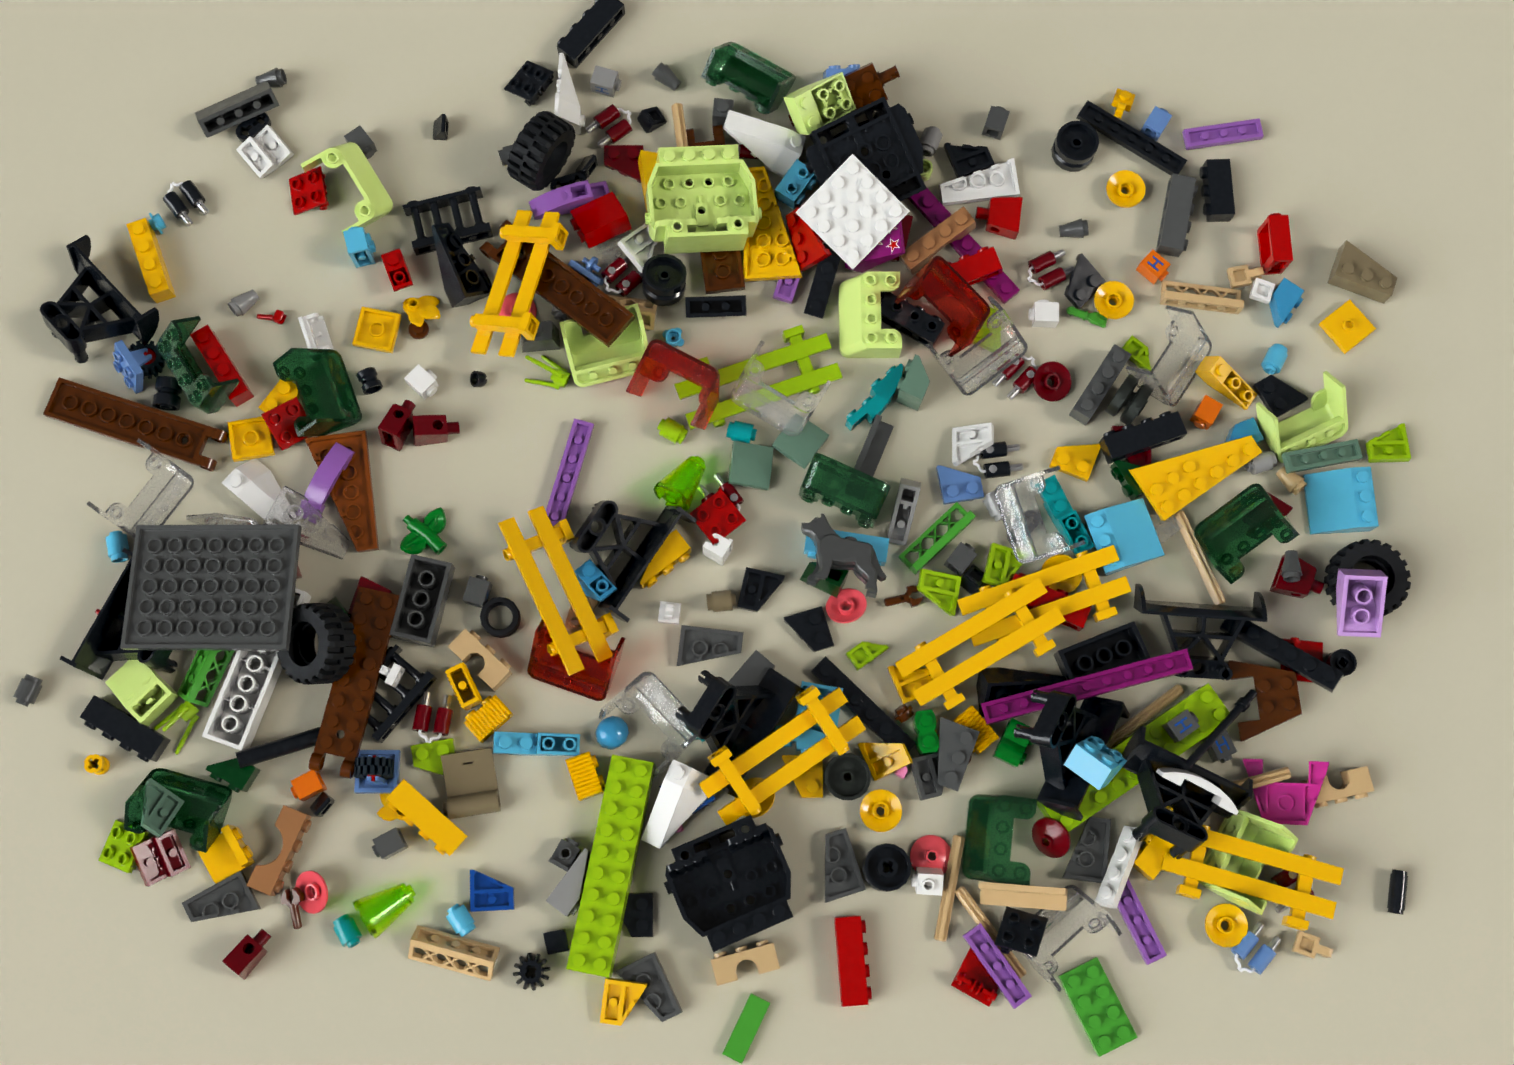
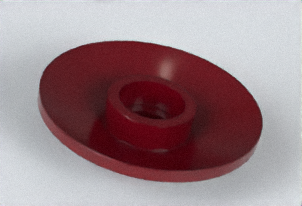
(1060, 380)
(1057, 835)

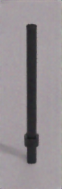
(1240, 706)

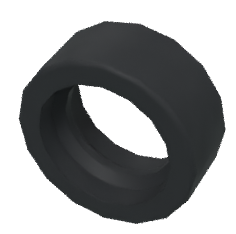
(488, 606)

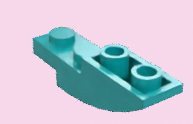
(882, 394)
(1063, 516)

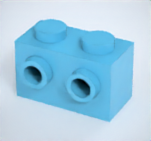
(795, 184)
(360, 246)

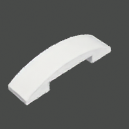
(1178, 775)

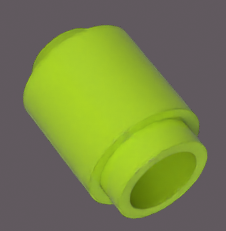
(672, 430)

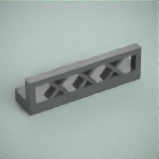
(874, 446)

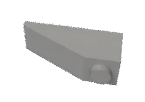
(903, 511)
(570, 888)

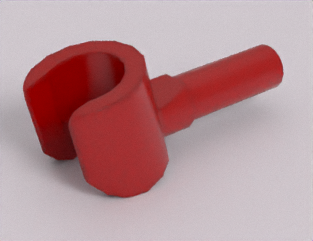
(279, 317)

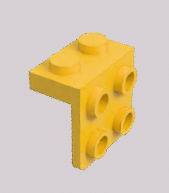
(227, 854)

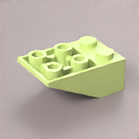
(819, 103)
(141, 691)

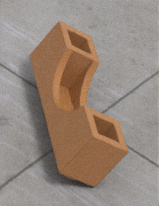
(926, 247)
(292, 827)

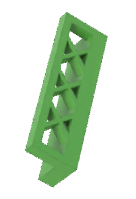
(943, 540)
(203, 663)

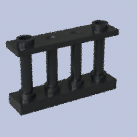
(470, 234)
(410, 696)

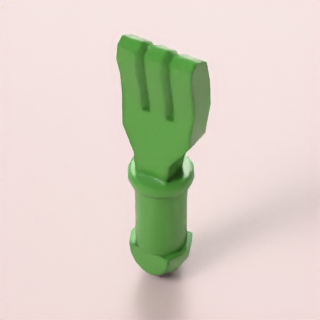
(1094, 318)

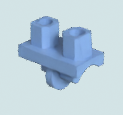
(587, 271)

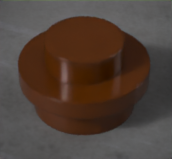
(418, 332)
(904, 713)

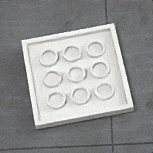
(852, 211)

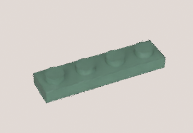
(1322, 456)

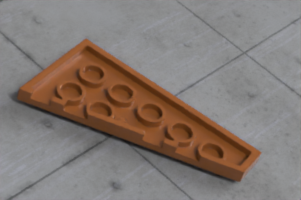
(353, 488)

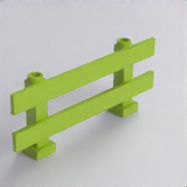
(797, 351)

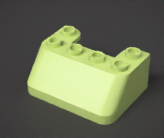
(861, 316)
(595, 362)
(1252, 829)

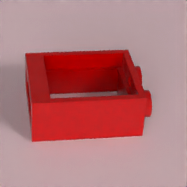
(1275, 244)

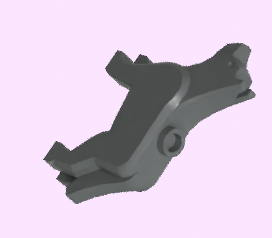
(842, 554)

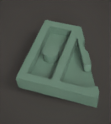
(158, 807)

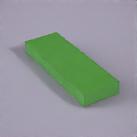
(746, 1028)

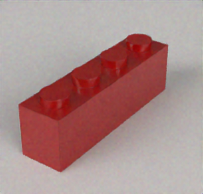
(978, 266)
(221, 363)
(1074, 620)
(851, 961)

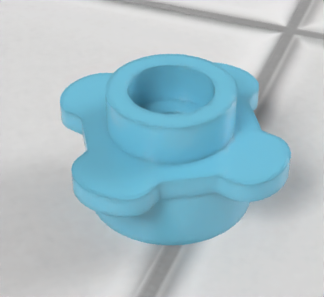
(157, 222)
(668, 334)

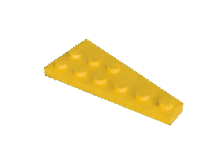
(769, 251)
(1183, 478)

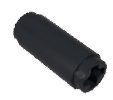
(1397, 892)

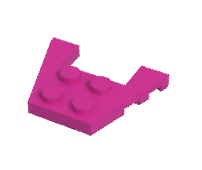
(1288, 801)

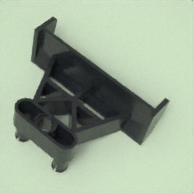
(74, 305)
(607, 513)
(104, 638)
(1214, 666)
(748, 710)
(1058, 732)
(1189, 801)

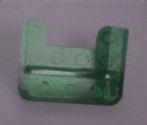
(749, 74)
(197, 386)
(322, 389)
(844, 488)
(1240, 528)
(200, 814)
(990, 838)

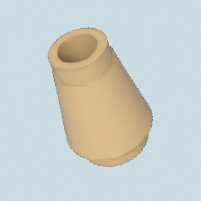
(1292, 481)

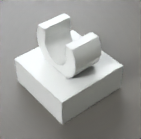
(1262, 291)
(669, 612)
(393, 675)

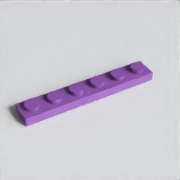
(569, 470)

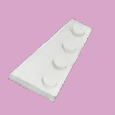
(982, 185)

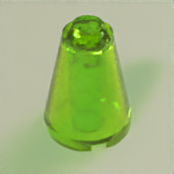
(681, 483)
(384, 907)

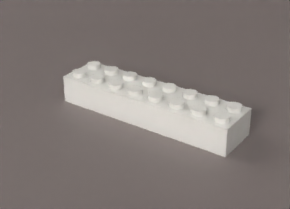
(246, 694)

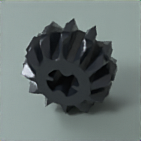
(524, 970)

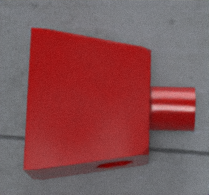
(1002, 216)

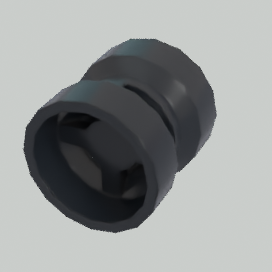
(369, 380)

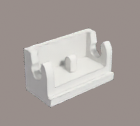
(315, 332)
(720, 551)

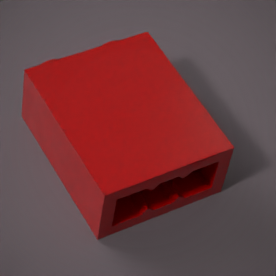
(600, 220)

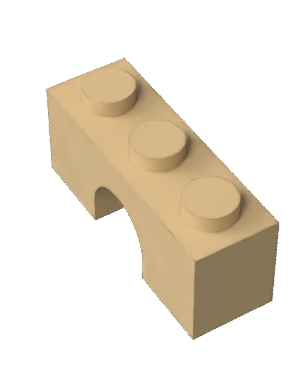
(467, 646)
(1354, 783)
(762, 955)

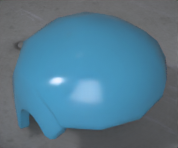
(612, 732)

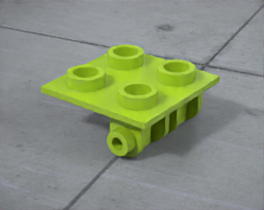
(117, 850)

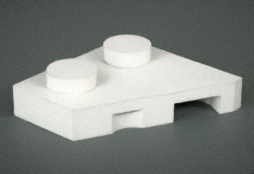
(638, 246)
(970, 440)

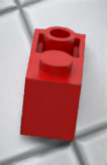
(397, 269)

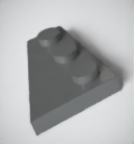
(707, 643)
(659, 993)

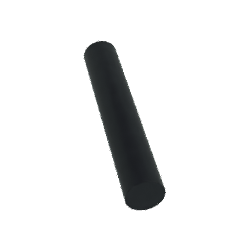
(278, 748)

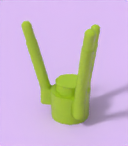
(559, 375)
(186, 712)

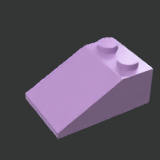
(1360, 602)

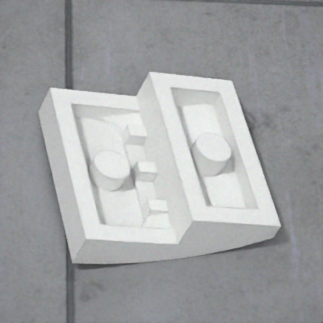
(265, 151)

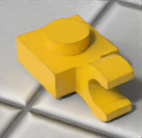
(1122, 101)

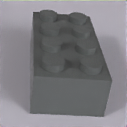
(422, 600)

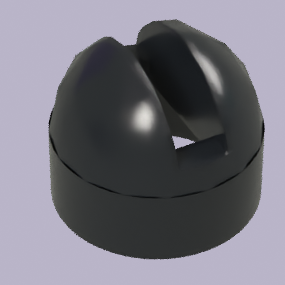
(478, 379)

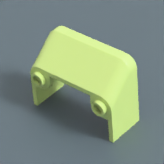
(376, 199)
(1313, 427)

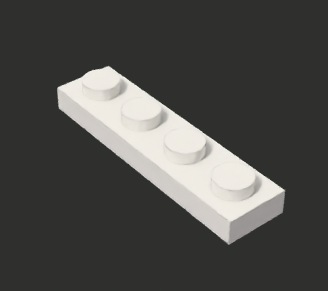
(1118, 869)

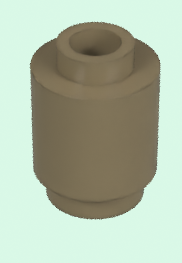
(721, 601)

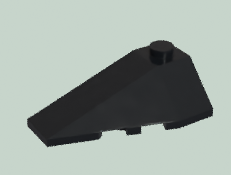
(460, 274)
(1004, 682)

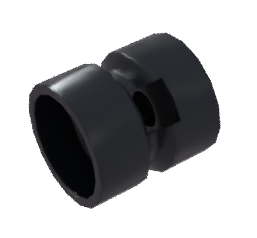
(167, 394)
(1341, 660)

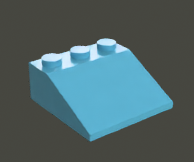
(1341, 501)
(1129, 530)

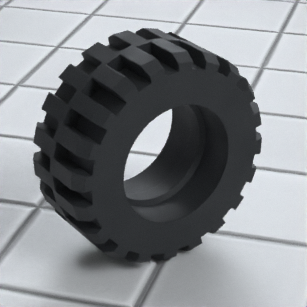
(541, 150)
(1379, 557)
(334, 648)

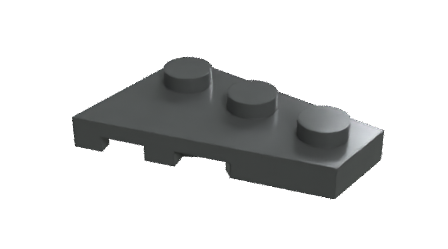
(955, 750)
(1091, 852)
(841, 867)
(222, 899)

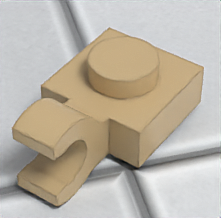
(1242, 276)
(1309, 946)

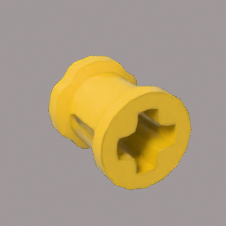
(90, 766)

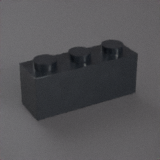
(1217, 190)
(716, 306)

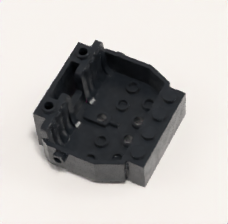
(889, 142)
(756, 871)

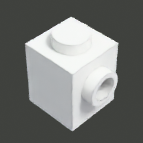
(1044, 314)
(422, 381)
(928, 881)

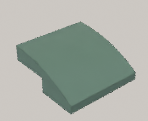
(801, 447)
(750, 465)

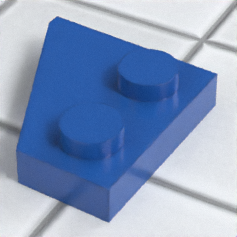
(489, 894)

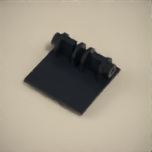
(530, 82)
(1021, 932)

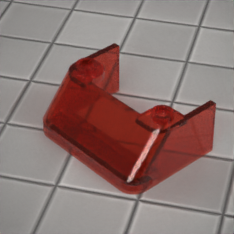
(952, 298)
(661, 359)
(591, 682)

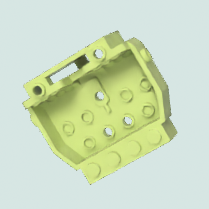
(728, 202)

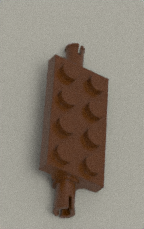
(867, 84)

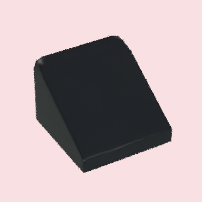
(651, 119)
(440, 128)
(587, 165)
(972, 579)
(322, 804)
(556, 941)

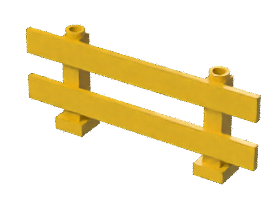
(520, 321)
(552, 539)
(1084, 564)
(1032, 630)
(731, 771)
(1297, 899)

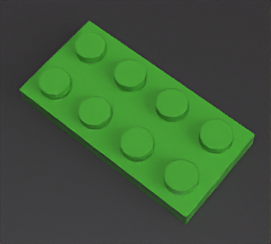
(1097, 1007)

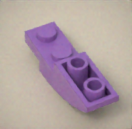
(567, 198)

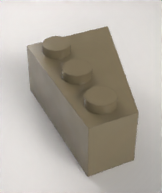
(1361, 274)

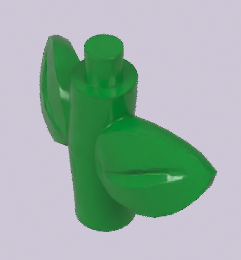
(425, 533)

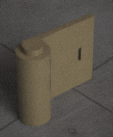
(470, 786)

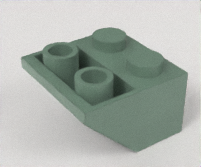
(914, 385)

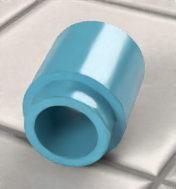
(1274, 359)
(115, 543)
(460, 920)

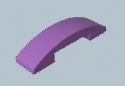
(327, 475)

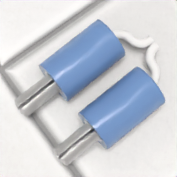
(1262, 957)

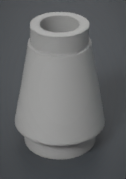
(241, 304)

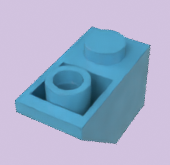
(1283, 300)
(1245, 428)
(594, 582)

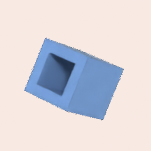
(1156, 123)

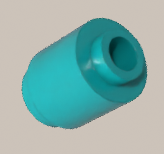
(741, 432)
(347, 931)

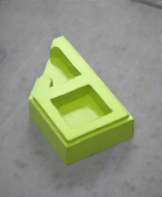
(1139, 353)
(865, 653)

